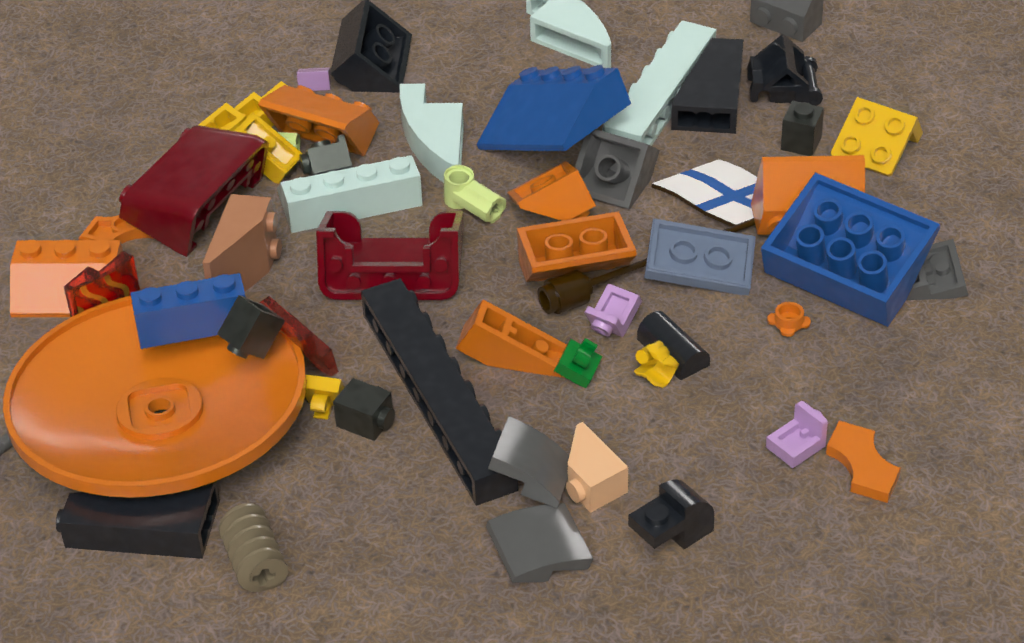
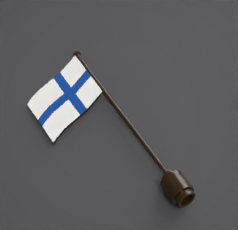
(712, 189)

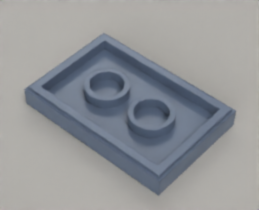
(700, 257)

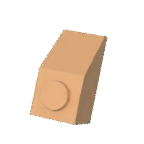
(594, 471)

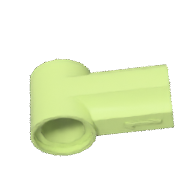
(464, 192)

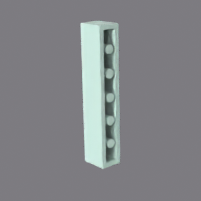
(659, 84)

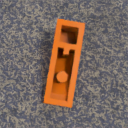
(508, 342)

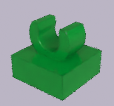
(578, 362)

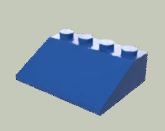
(554, 108)
(849, 248)

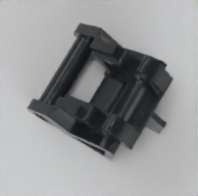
(780, 73)

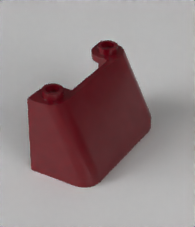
(191, 183)
(356, 263)

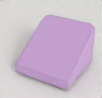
(314, 78)

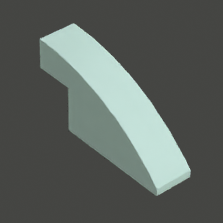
(570, 29)
(432, 129)

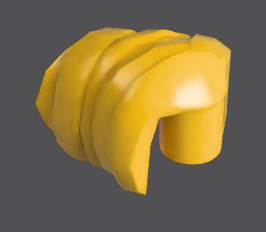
(656, 364)

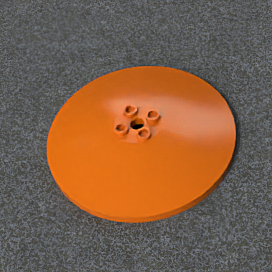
(89, 397)

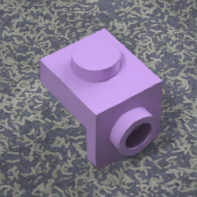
(613, 311)
(800, 436)

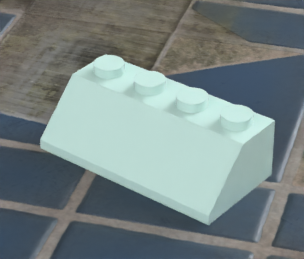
(359, 190)

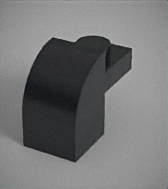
(673, 515)

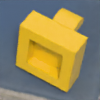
(321, 394)

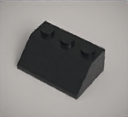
(370, 51)

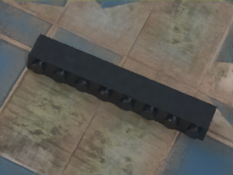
(437, 388)

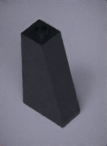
(711, 91)
(141, 525)

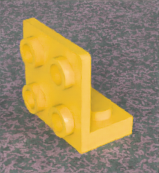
(877, 134)

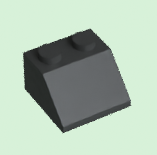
(788, 17)
(615, 167)

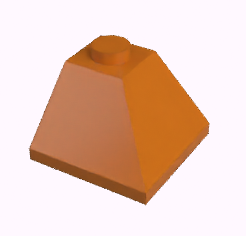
(555, 194)

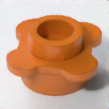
(789, 318)

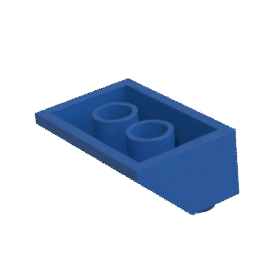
(184, 309)

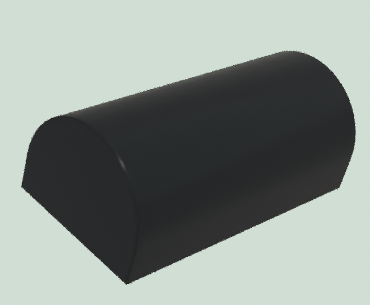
(681, 346)

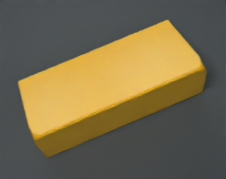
(281, 154)

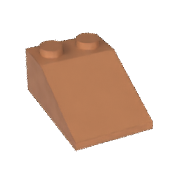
(244, 240)

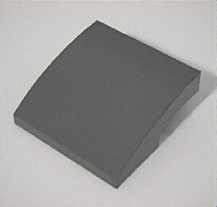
(940, 274)
(533, 459)
(538, 542)

